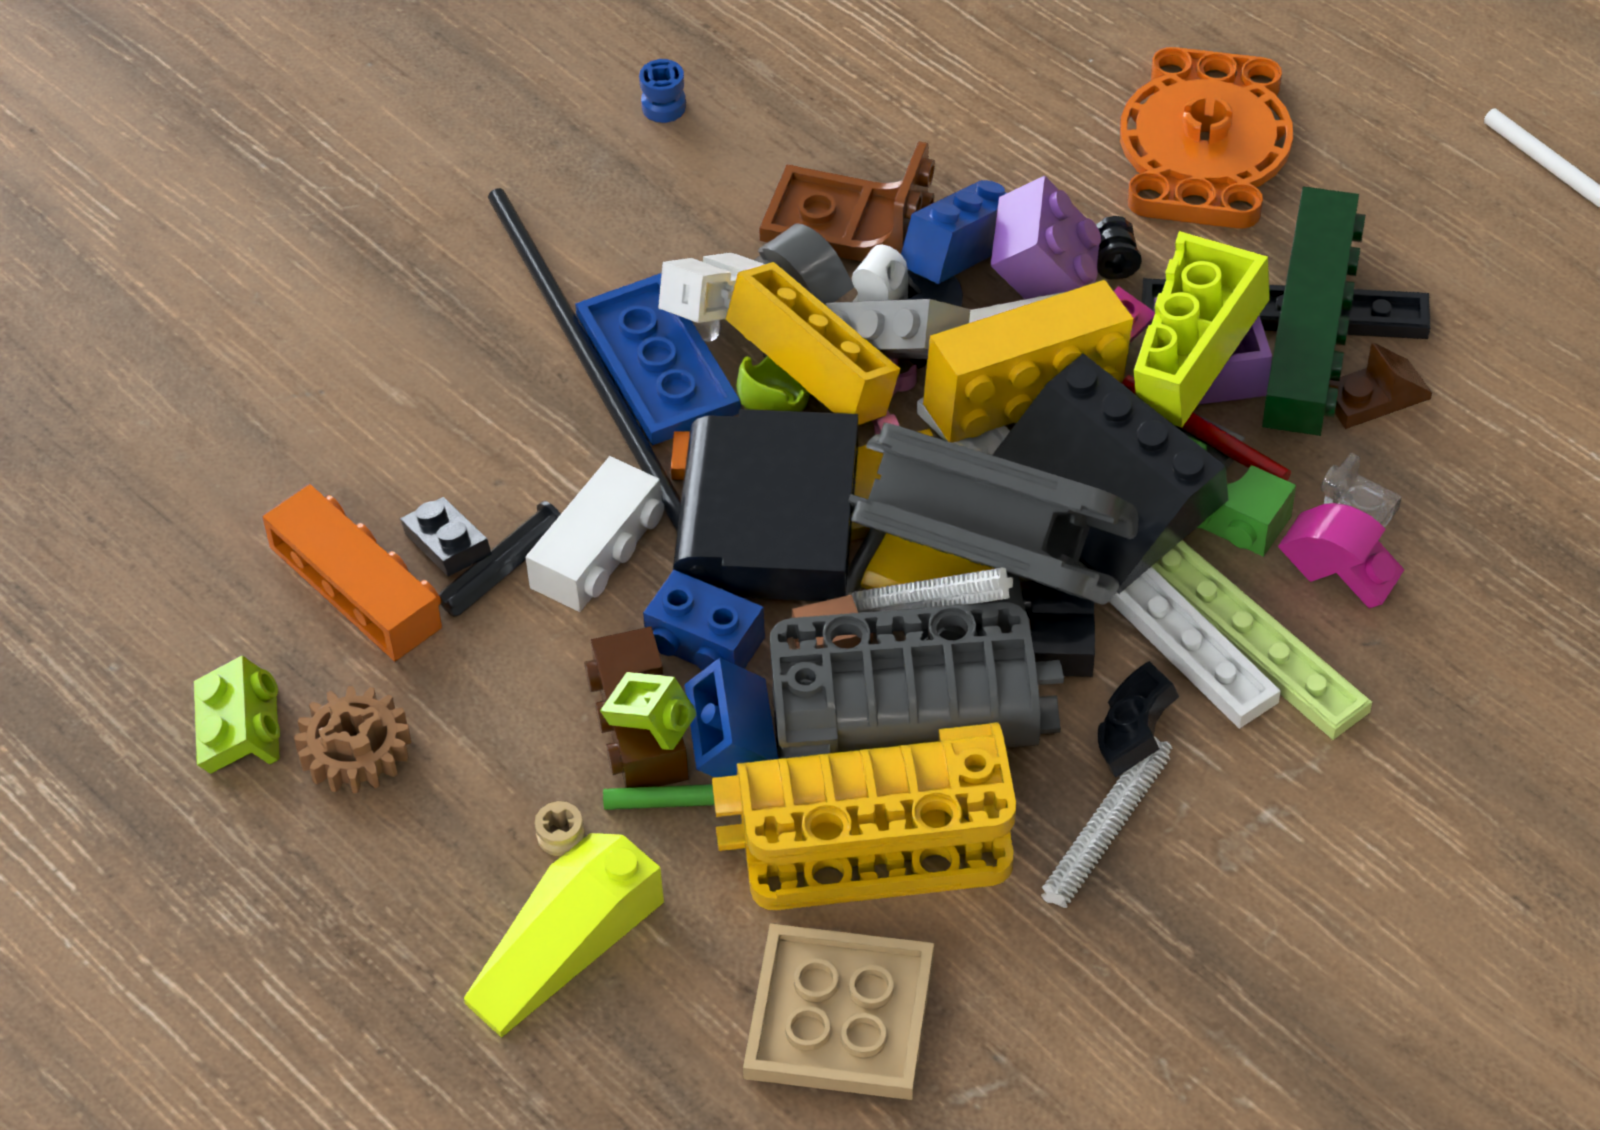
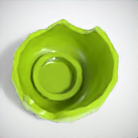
(769, 387)

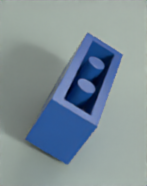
(953, 232)

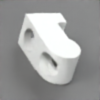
(881, 276)

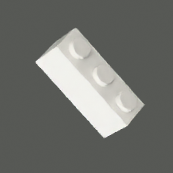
(595, 534)

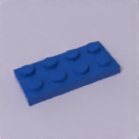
(656, 360)

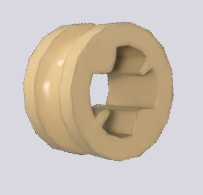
(558, 814)

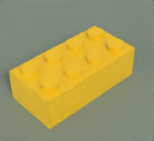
(999, 364)

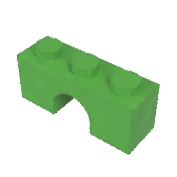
(1255, 510)

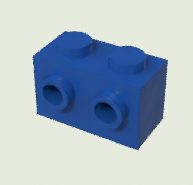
(704, 622)
(731, 719)

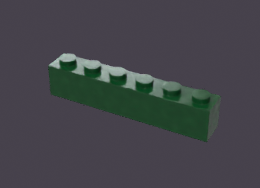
(1311, 310)

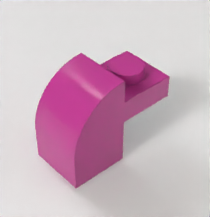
(1346, 543)

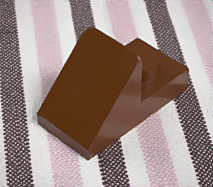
(1379, 389)

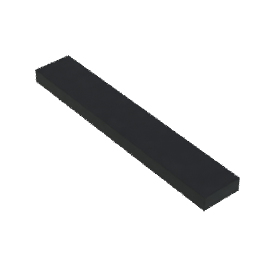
(1371, 313)

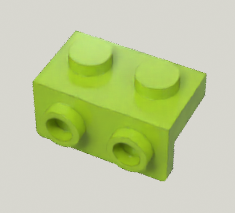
(236, 715)

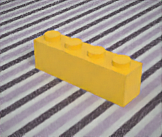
(812, 343)

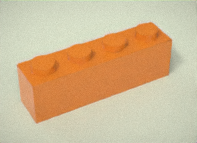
(353, 571)

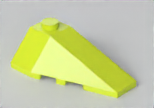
(566, 924)

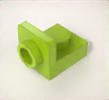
(651, 704)

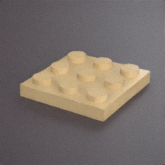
(839, 1011)

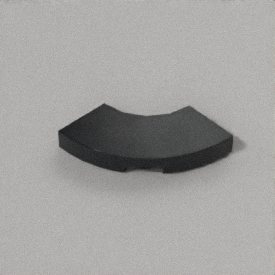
(1130, 723)

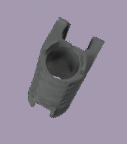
(991, 511)
(911, 687)

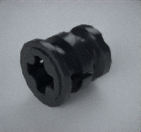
(1118, 249)

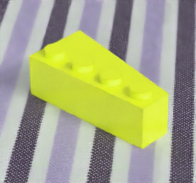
(1198, 322)

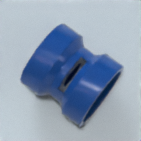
(662, 90)

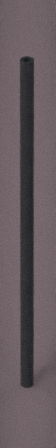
(585, 351)

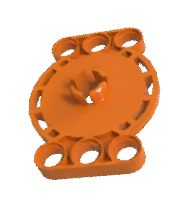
(1240, 142)

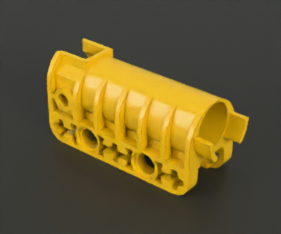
(872, 812)

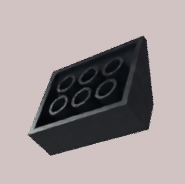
(1112, 440)

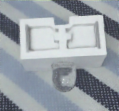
(702, 289)

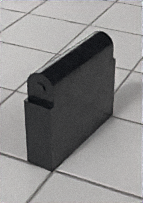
(769, 503)

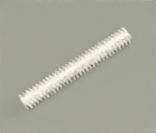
(939, 592)
(1103, 826)

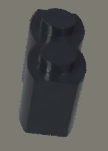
(1061, 628)

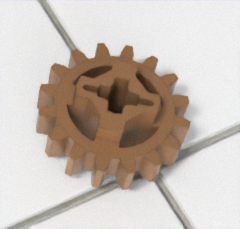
(352, 739)

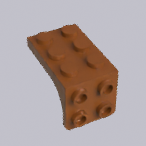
(850, 210)

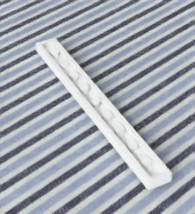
(1174, 627)

